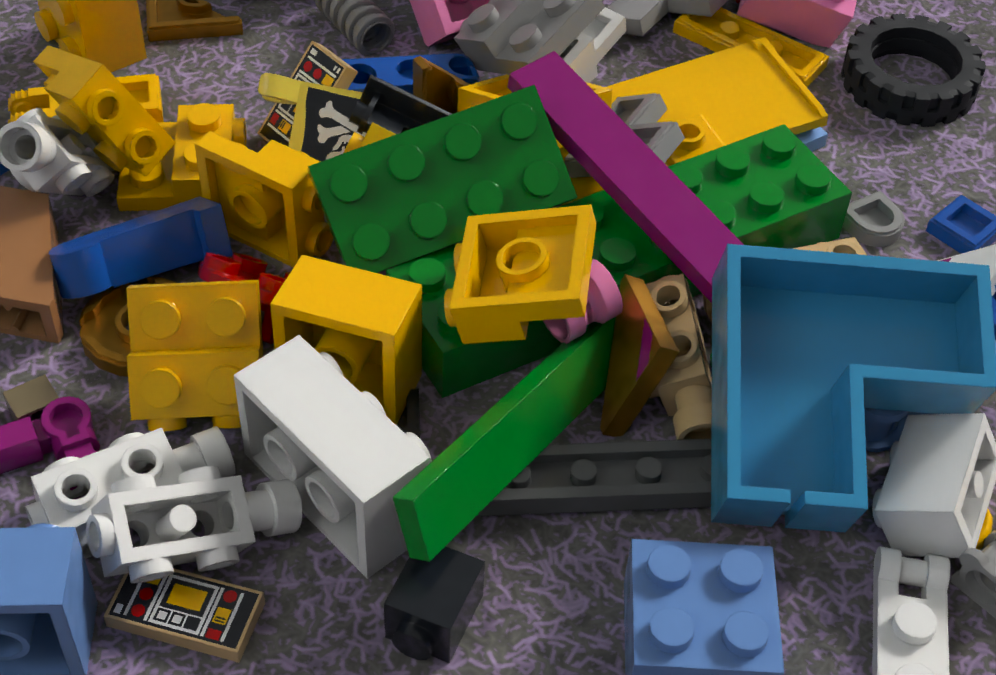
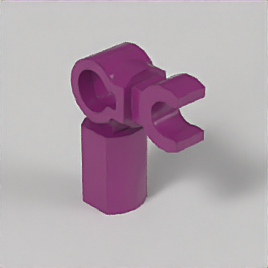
(62, 429)

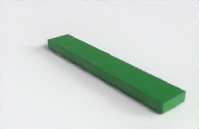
(502, 442)

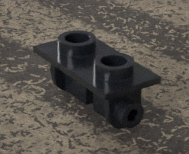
(392, 108)

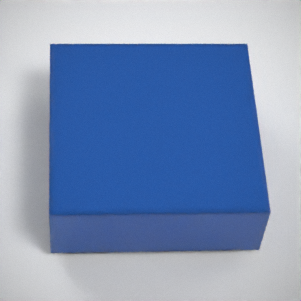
(964, 225)

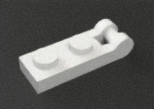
(907, 630)

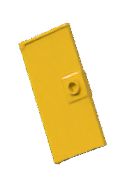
(723, 101)

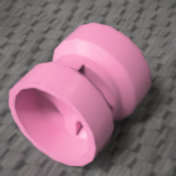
(602, 305)

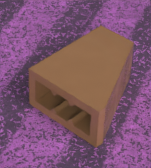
(27, 279)

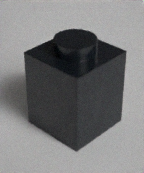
(433, 604)

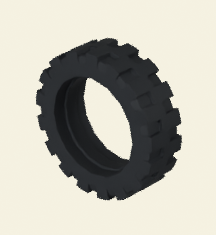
(904, 100)

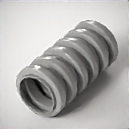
(358, 22)

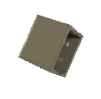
(29, 397)

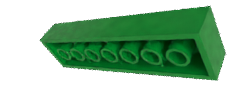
(759, 187)

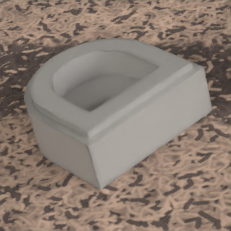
(874, 220)

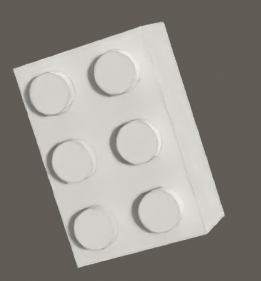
(334, 445)

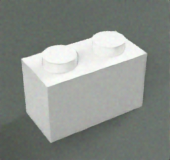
(937, 485)

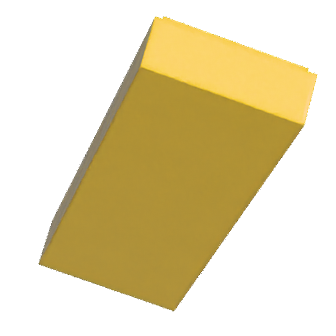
(729, 30)

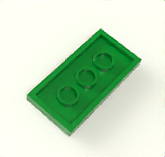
(422, 184)

